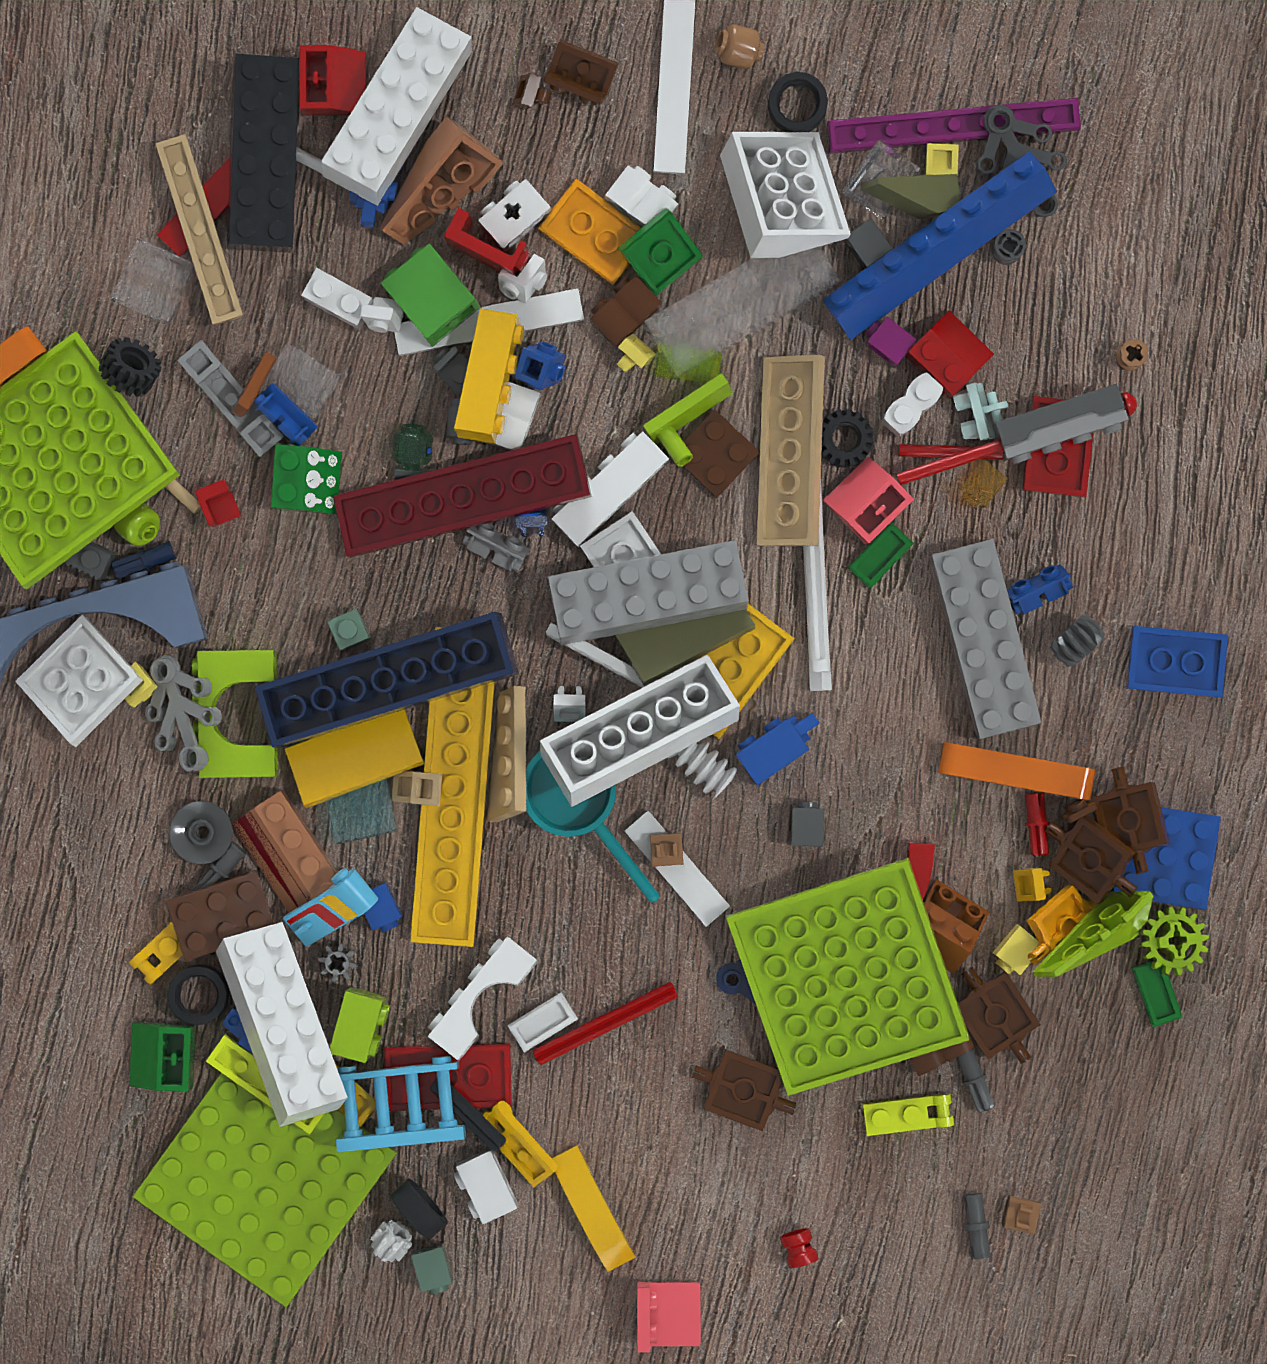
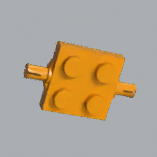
(1056, 920)

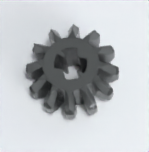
(1077, 640)

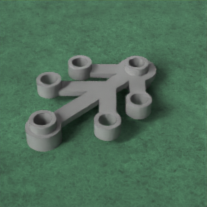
(167, 675)

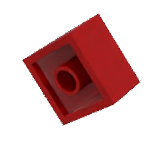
(949, 354)

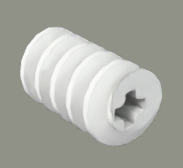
(706, 767)

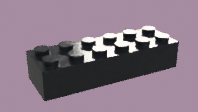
(263, 153)

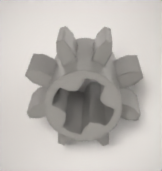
(338, 953)

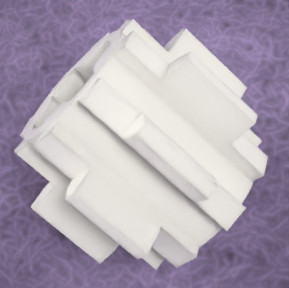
(391, 1241)

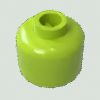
(139, 525)

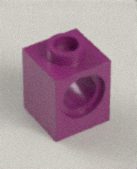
(889, 341)

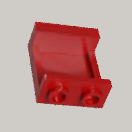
(459, 239)

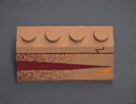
(286, 850)

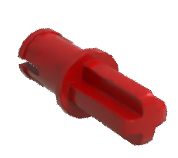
(1037, 824)

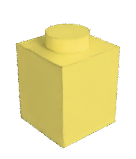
(1015, 949)

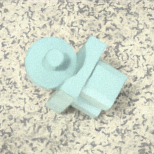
(975, 398)

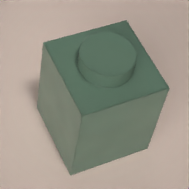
(349, 629)
(432, 1268)

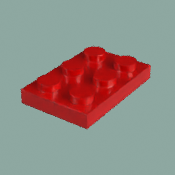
(1060, 471)

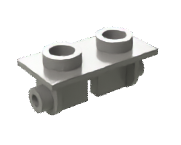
(509, 550)

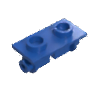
(285, 414)
(1051, 581)

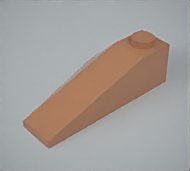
(443, 173)

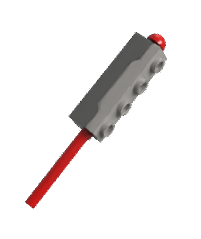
(1042, 429)

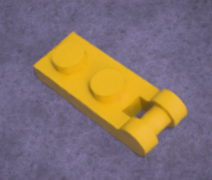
(165, 948)
(520, 1146)

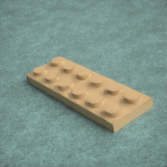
(790, 450)

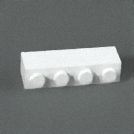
(611, 488)

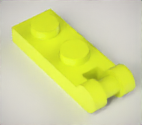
(907, 1114)

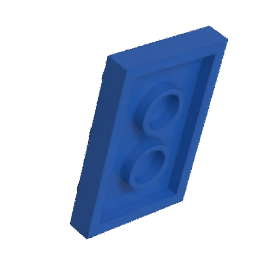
(1177, 661)

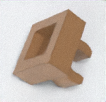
(666, 849)
(1022, 1214)

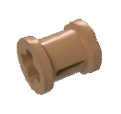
(1141, 355)

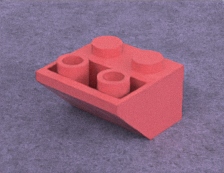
(868, 500)

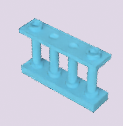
(416, 1130)

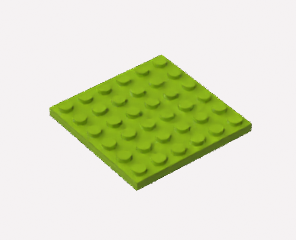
(69, 460)
(848, 977)
(260, 1191)

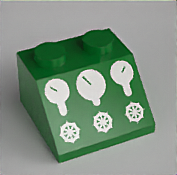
(305, 479)

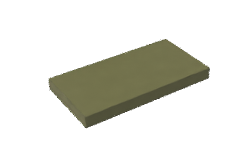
(668, 647)

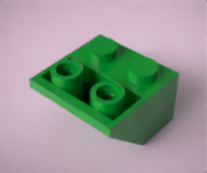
(162, 1056)

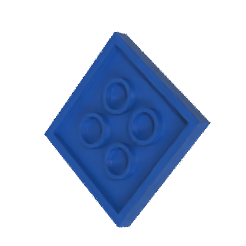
(1183, 869)

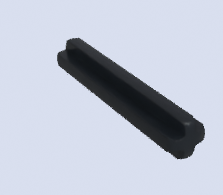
(473, 1119)

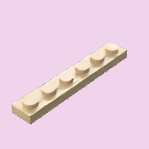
(199, 229)

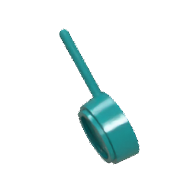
(554, 814)

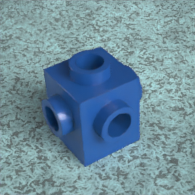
(540, 365)

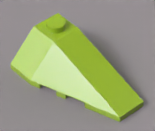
(1101, 930)

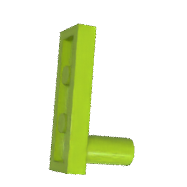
(664, 426)

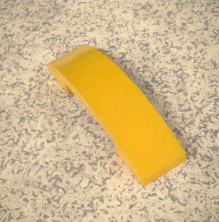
(592, 1209)

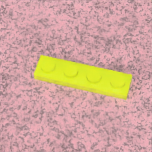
(242, 1068)

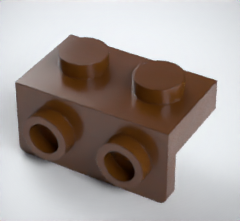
(581, 73)

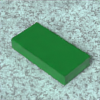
(880, 555)
(1156, 994)

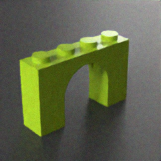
(224, 671)

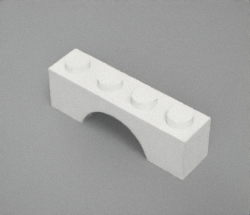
(456, 1029)

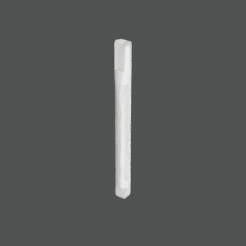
(817, 612)

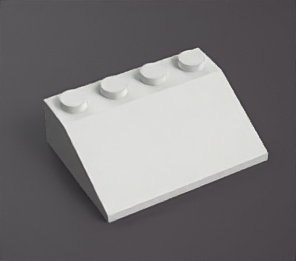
(783, 192)

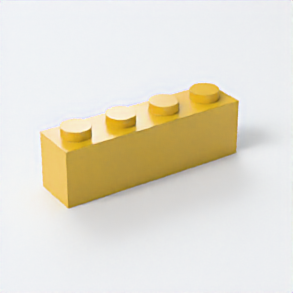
(488, 376)

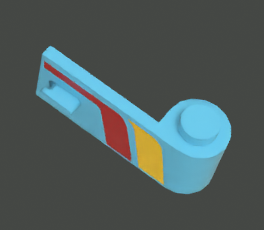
(332, 909)

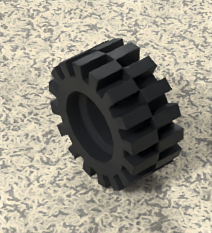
(133, 380)
(864, 438)

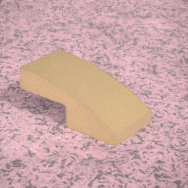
(417, 788)

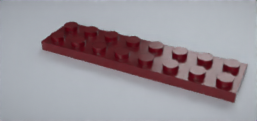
(462, 496)

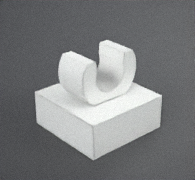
(569, 707)

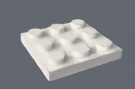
(79, 680)

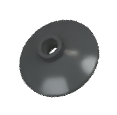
(185, 836)

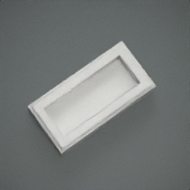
(542, 1022)

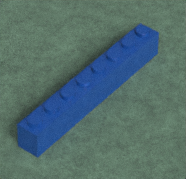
(940, 245)

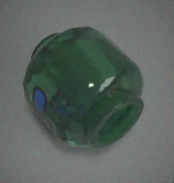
(412, 446)

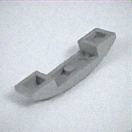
(224, 392)

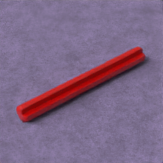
(605, 1023)

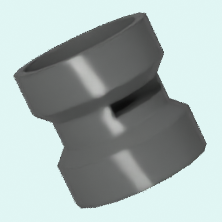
(1004, 250)

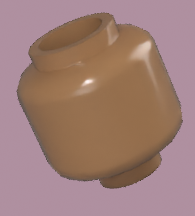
(739, 46)

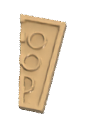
(508, 772)

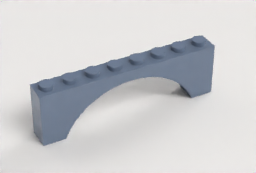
(158, 600)

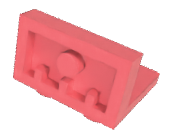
(668, 1314)

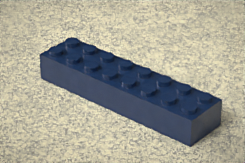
(387, 680)

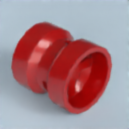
(799, 1248)

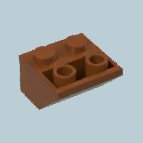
(954, 923)

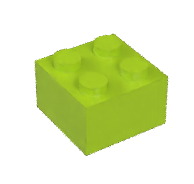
(358, 1025)

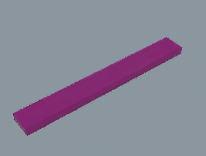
(946, 125)

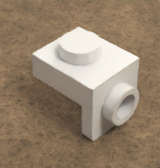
(530, 279)
(382, 315)

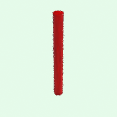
(936, 451)

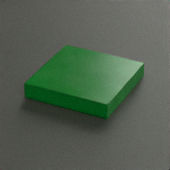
(660, 251)

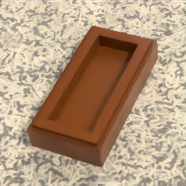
(254, 384)

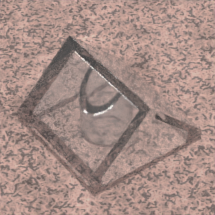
(880, 162)

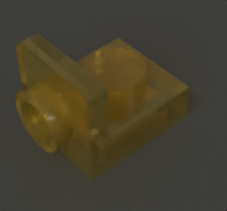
(982, 485)

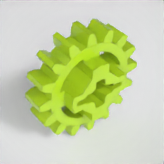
(1174, 953)

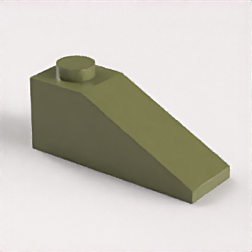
(916, 195)

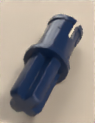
(143, 560)

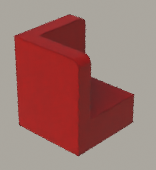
(218, 503)

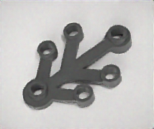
(1017, 150)

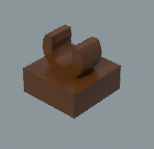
(529, 92)

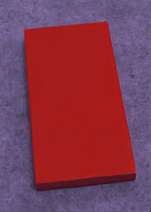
(481, 1078)

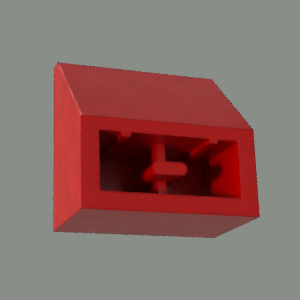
(331, 79)

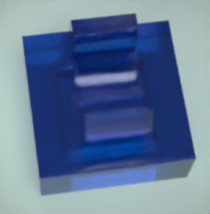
(532, 519)

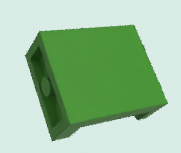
(430, 294)

